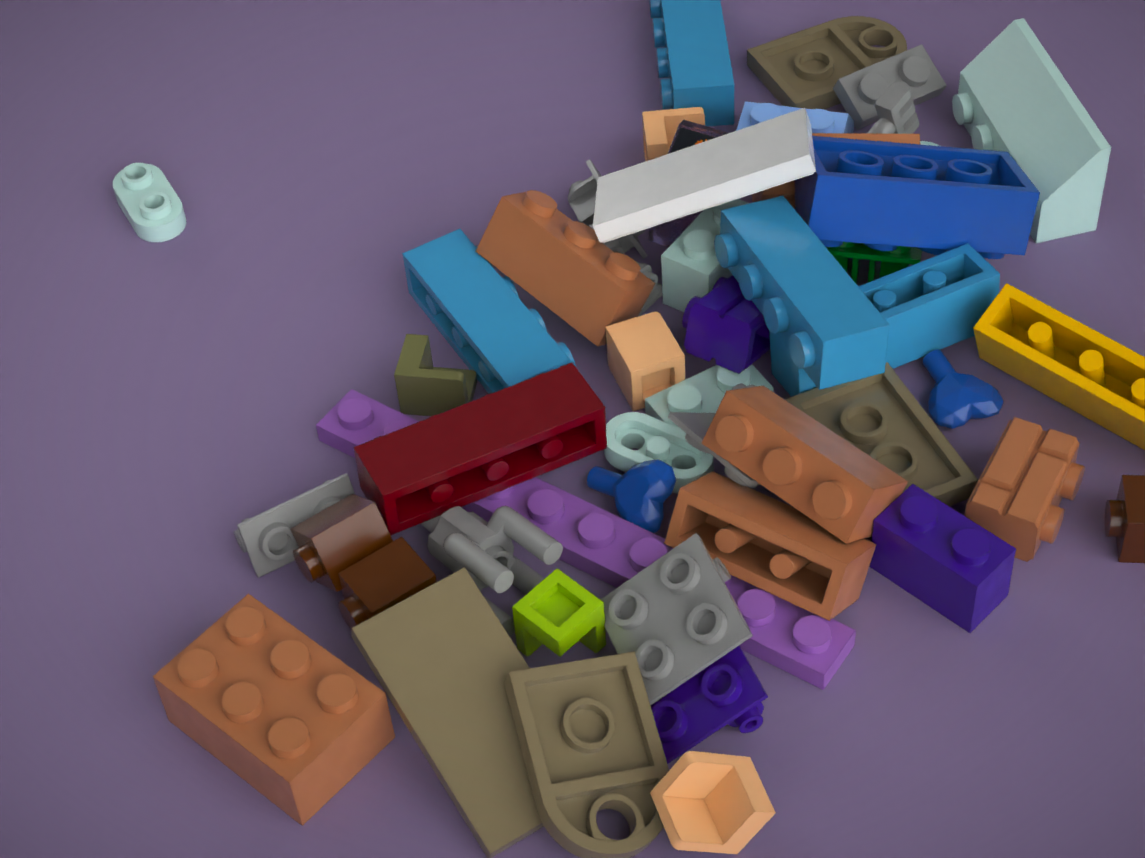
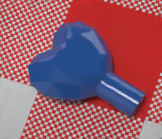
(957, 395)
(637, 492)

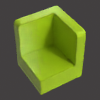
(559, 616)

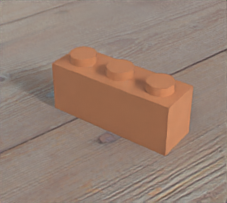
(563, 264)
(802, 462)
(771, 545)

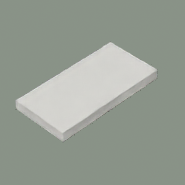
(704, 175)

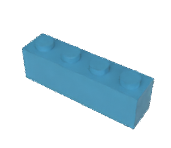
(694, 58)
(802, 292)
(925, 306)
(480, 313)

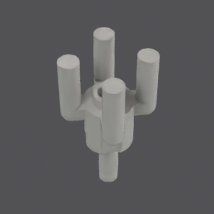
(487, 550)

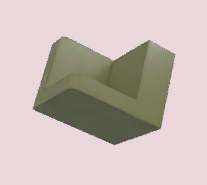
(426, 388)

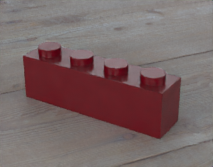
(481, 447)

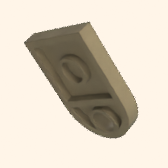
(808, 63)
(588, 750)

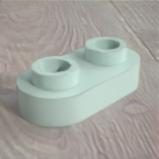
(149, 202)
(654, 441)

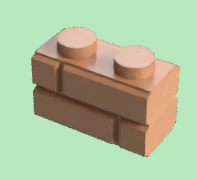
(1025, 485)

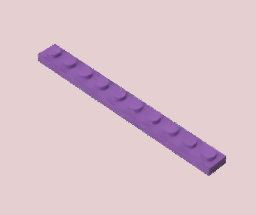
(619, 550)

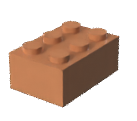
(275, 708)

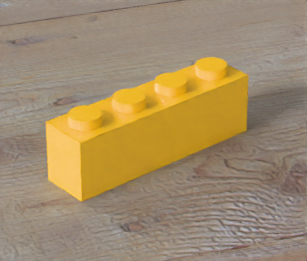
(1065, 361)

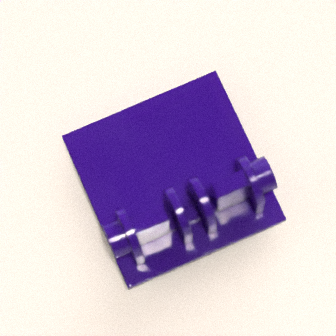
(709, 701)

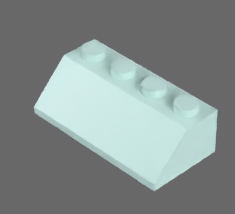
(1024, 106)

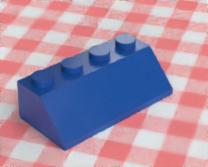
(917, 197)

